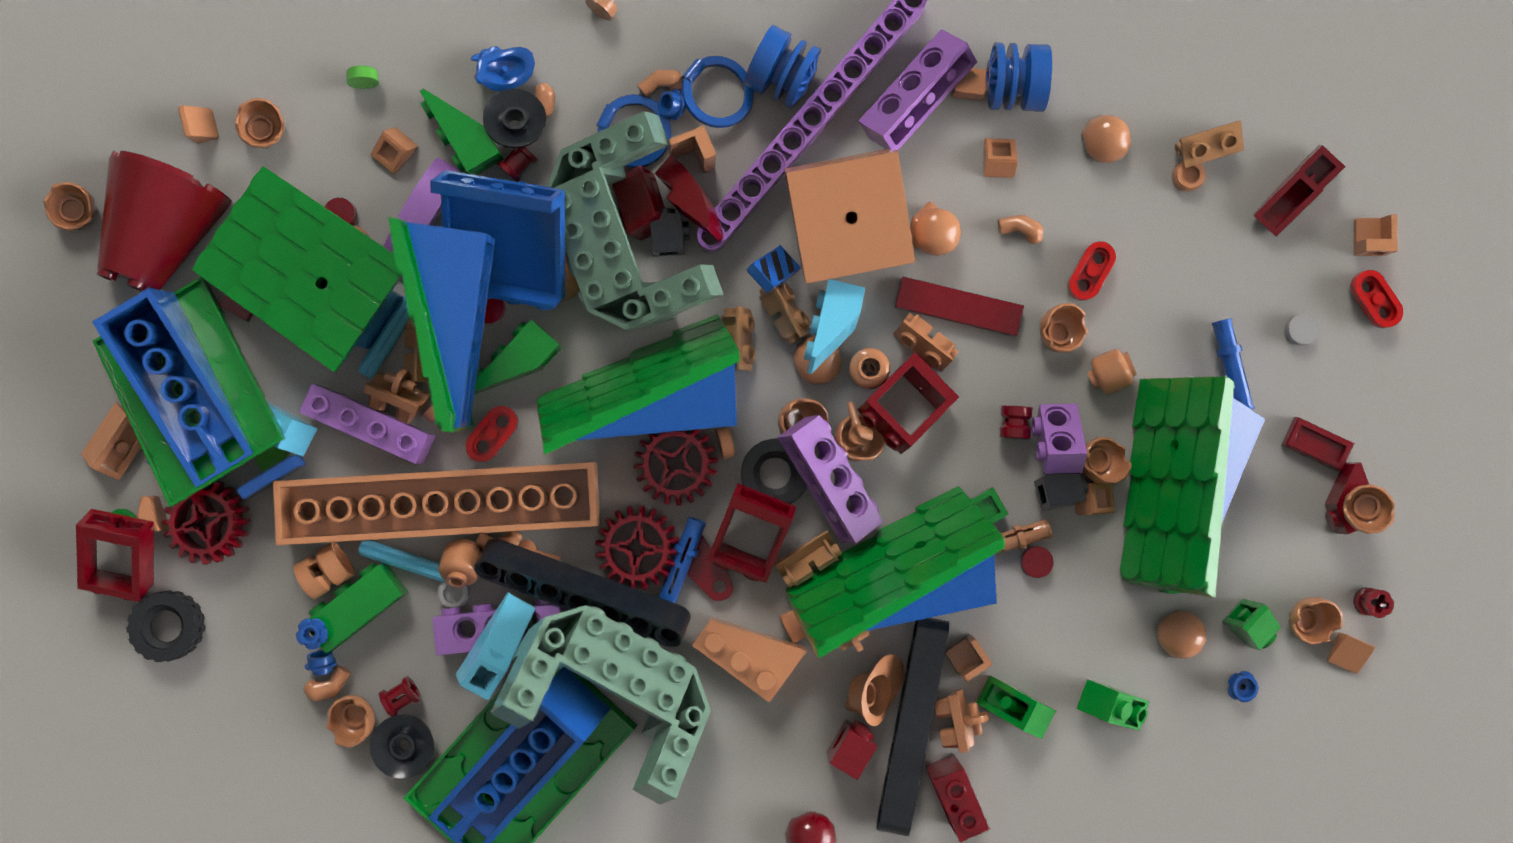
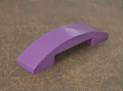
(422, 205)

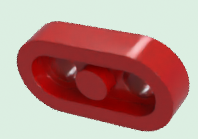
(1091, 272)
(1379, 296)
(491, 432)

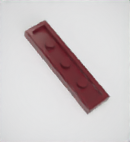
(959, 306)

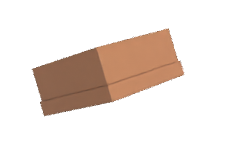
(850, 215)

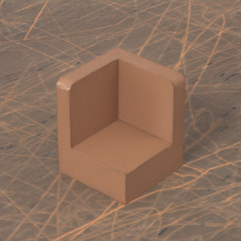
(1376, 236)
(968, 657)

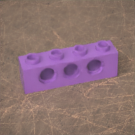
(918, 91)
(367, 424)
(815, 472)
(448, 625)

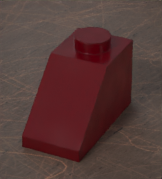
(1350, 477)

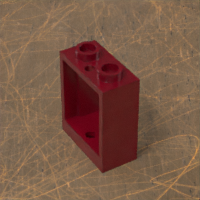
(928, 385)
(761, 507)
(122, 531)
(957, 798)

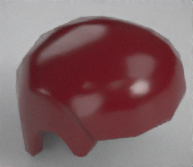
(810, 828)

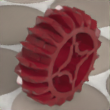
(661, 487)
(212, 532)
(609, 544)

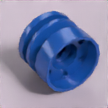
(782, 67)
(1022, 77)

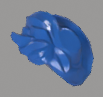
(503, 68)

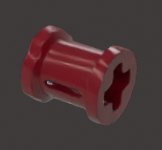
(517, 162)
(1381, 597)
(389, 700)

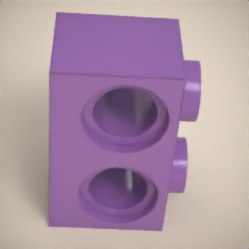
(1060, 438)

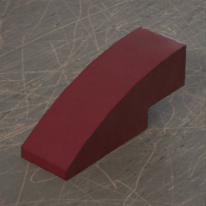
(1299, 190)
(689, 197)

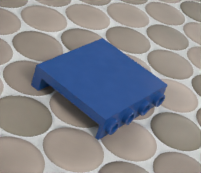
(527, 232)

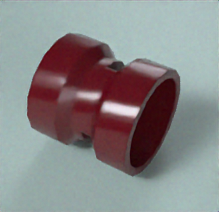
(1015, 422)

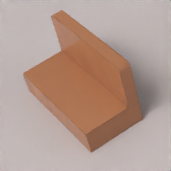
(697, 141)
(112, 444)

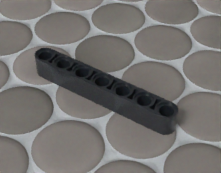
(574, 587)
(912, 726)

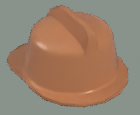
(875, 690)

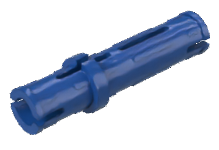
(1232, 361)
(693, 529)

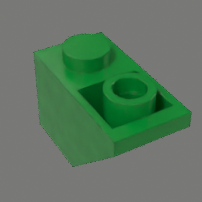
(1113, 705)

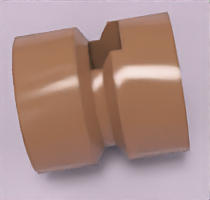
(322, 571)

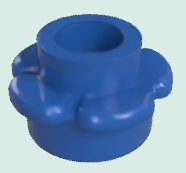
(672, 104)
(319, 629)
(320, 662)
(1251, 686)

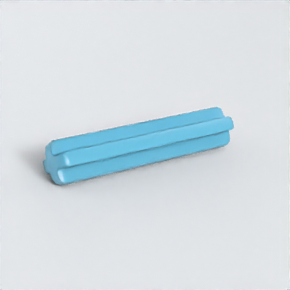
(385, 340)
(400, 559)

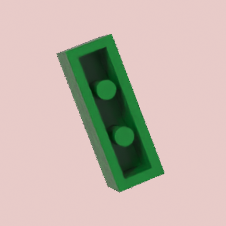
(358, 604)

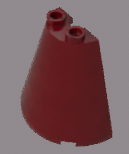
(152, 219)

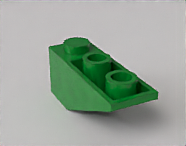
(470, 141)
(524, 355)

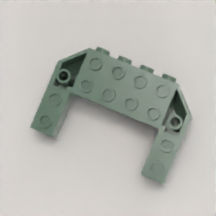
(596, 238)
(626, 667)

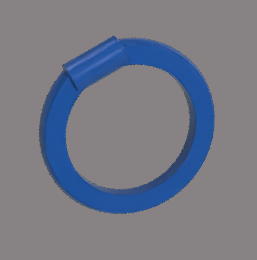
(692, 74)
(634, 99)

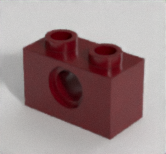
(852, 748)

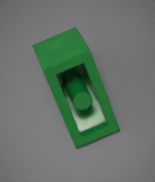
(1253, 624)
(1016, 707)

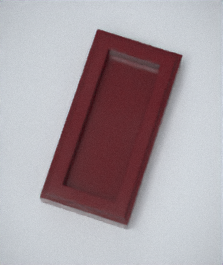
(1317, 444)

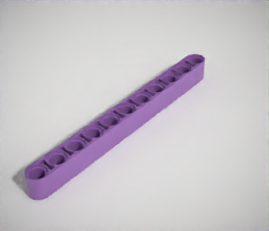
(816, 104)

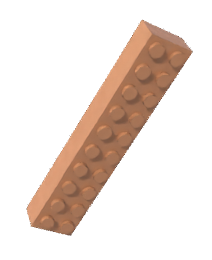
(436, 503)

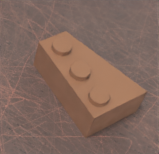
(749, 656)

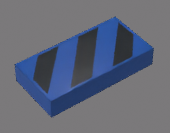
(773, 269)
(266, 478)

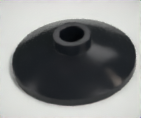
(510, 106)
(388, 753)

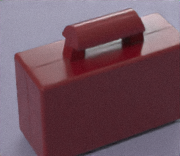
(638, 202)

